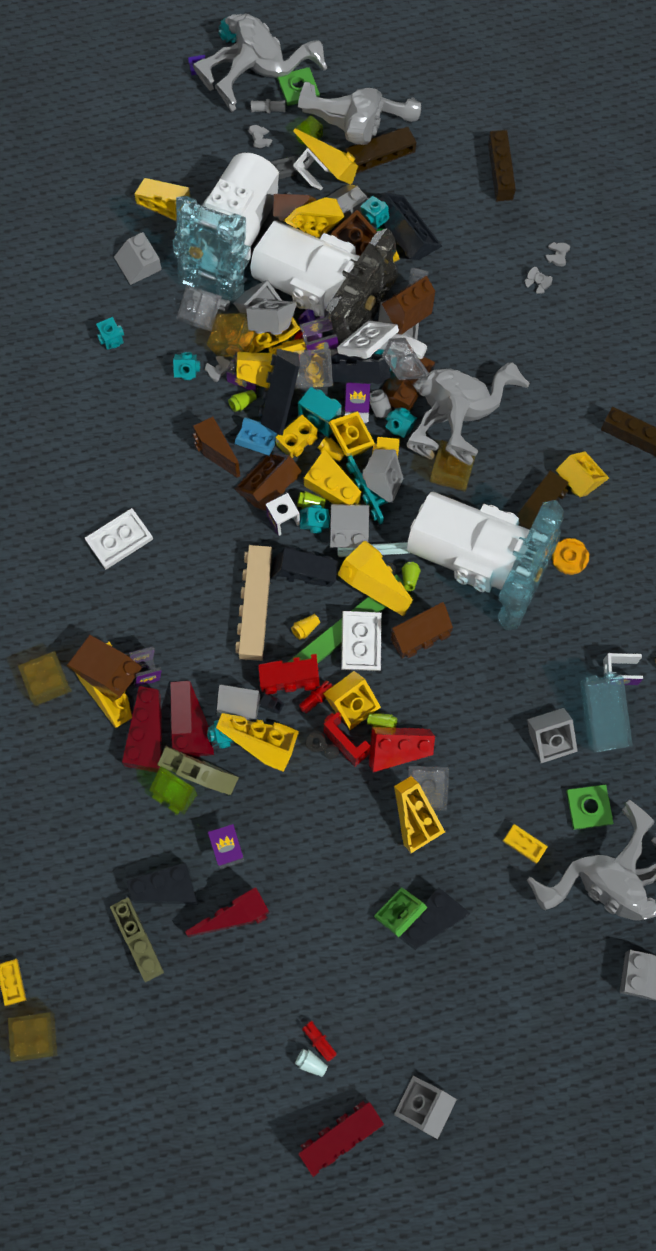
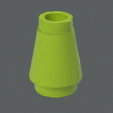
(241, 400)
(308, 499)
(410, 575)
(382, 720)

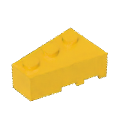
(160, 196)
(254, 367)
(331, 482)

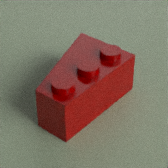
(289, 675)
(399, 746)

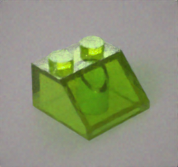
(172, 791)

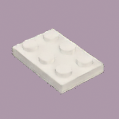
(367, 339)
(118, 538)
(361, 641)

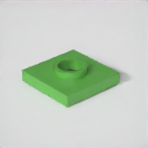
(291, 92)
(580, 817)
(398, 903)

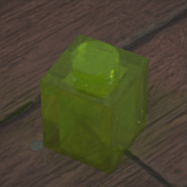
(311, 127)

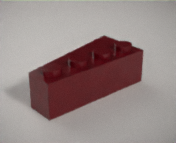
(145, 732)
(340, 1138)

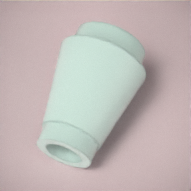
(311, 1063)

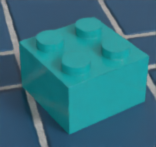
(319, 410)

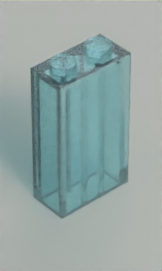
(606, 712)

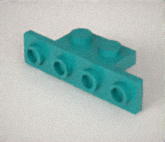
(368, 495)

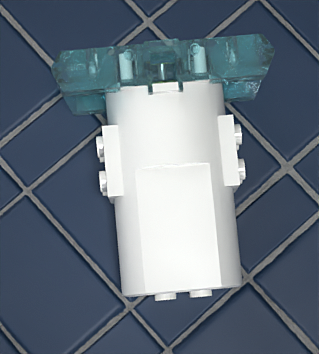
(218, 236)
(488, 548)

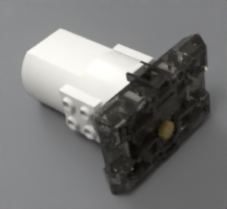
(327, 273)

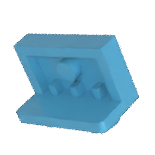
(256, 437)

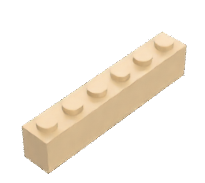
(255, 603)

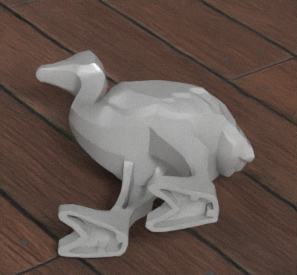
(256, 51)
(358, 112)
(458, 399)
(610, 879)

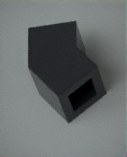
(271, 704)

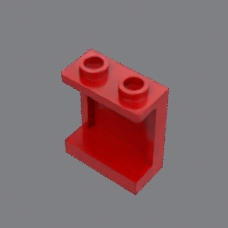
(353, 754)

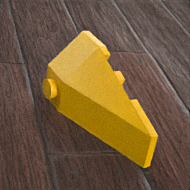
(369, 574)
(266, 742)

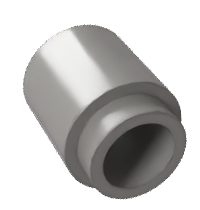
(380, 403)

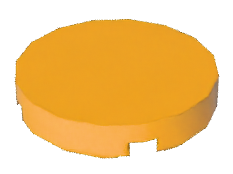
(572, 561)

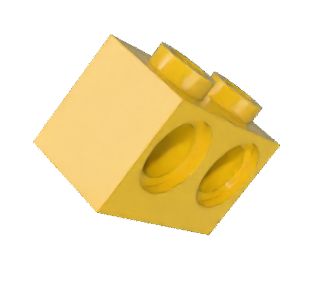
(293, 434)

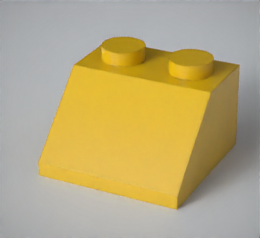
(352, 434)
(581, 473)
(352, 699)

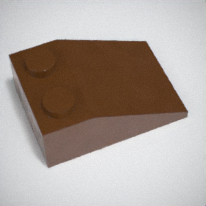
(355, 231)
(214, 446)
(104, 667)

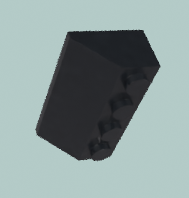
(408, 228)
(280, 390)

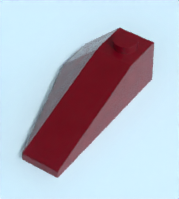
(188, 722)
(244, 911)

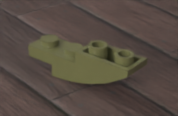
(198, 771)
(137, 939)

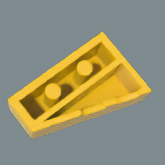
(416, 815)

